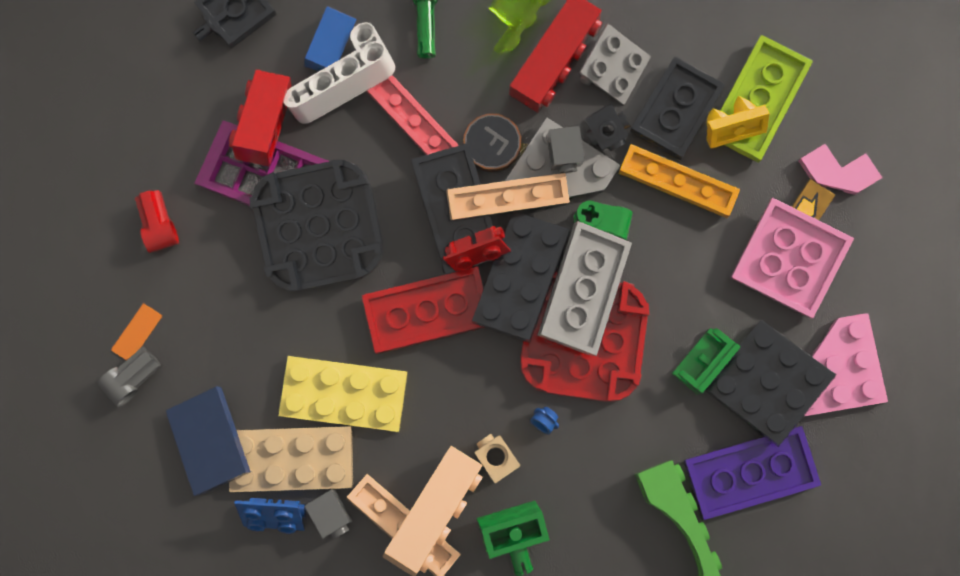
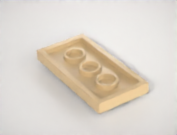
(296, 459)

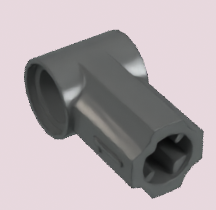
(122, 382)

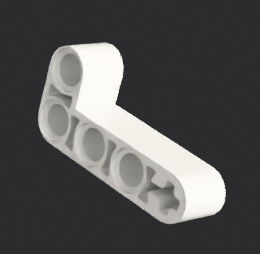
(342, 79)

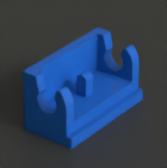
(329, 39)

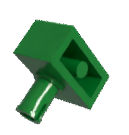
(513, 532)

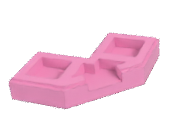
(825, 170)

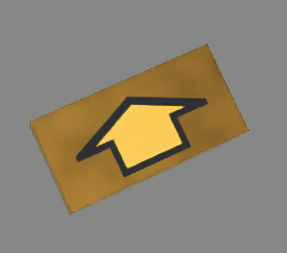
(813, 200)

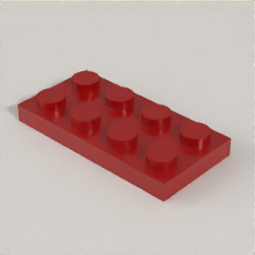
(423, 310)

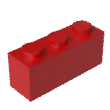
(260, 118)

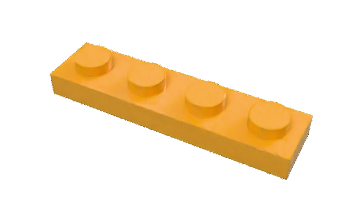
(679, 181)

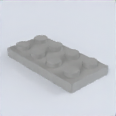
(585, 289)

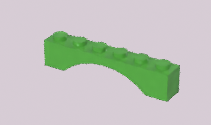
(664, 491)

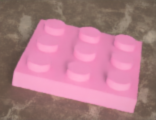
(792, 258)

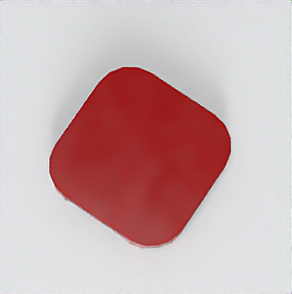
(602, 377)

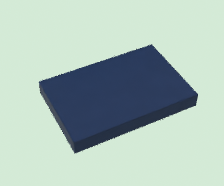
(207, 441)

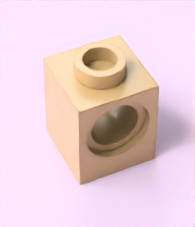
(509, 463)

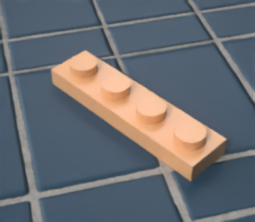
(507, 196)
(390, 514)

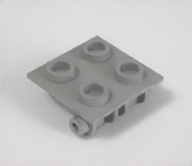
(614, 64)

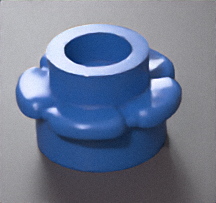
(545, 420)

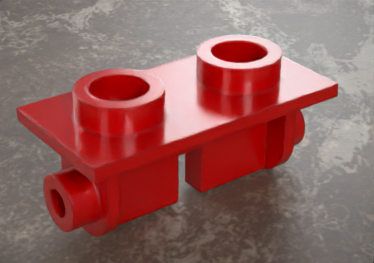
(464, 254)

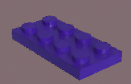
(751, 474)

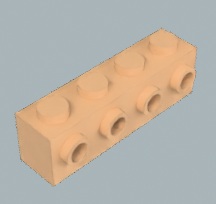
(432, 512)

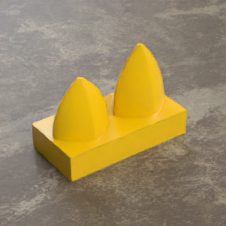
(744, 123)

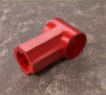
(157, 229)

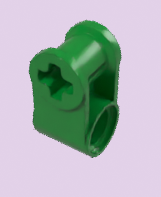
(608, 218)

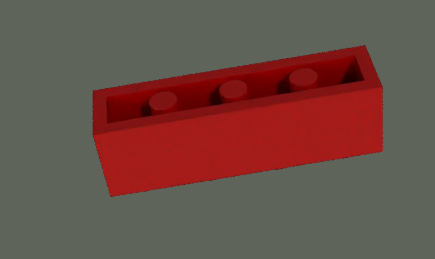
(555, 53)

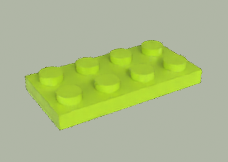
(771, 80)

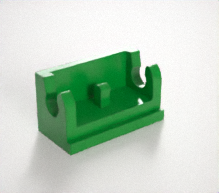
(706, 360)

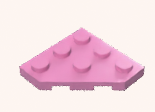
(852, 355)

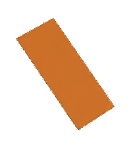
(136, 332)

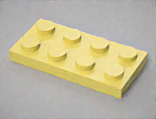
(343, 394)

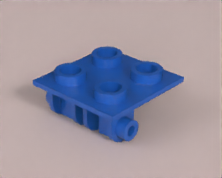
(259, 515)

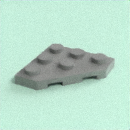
(590, 178)

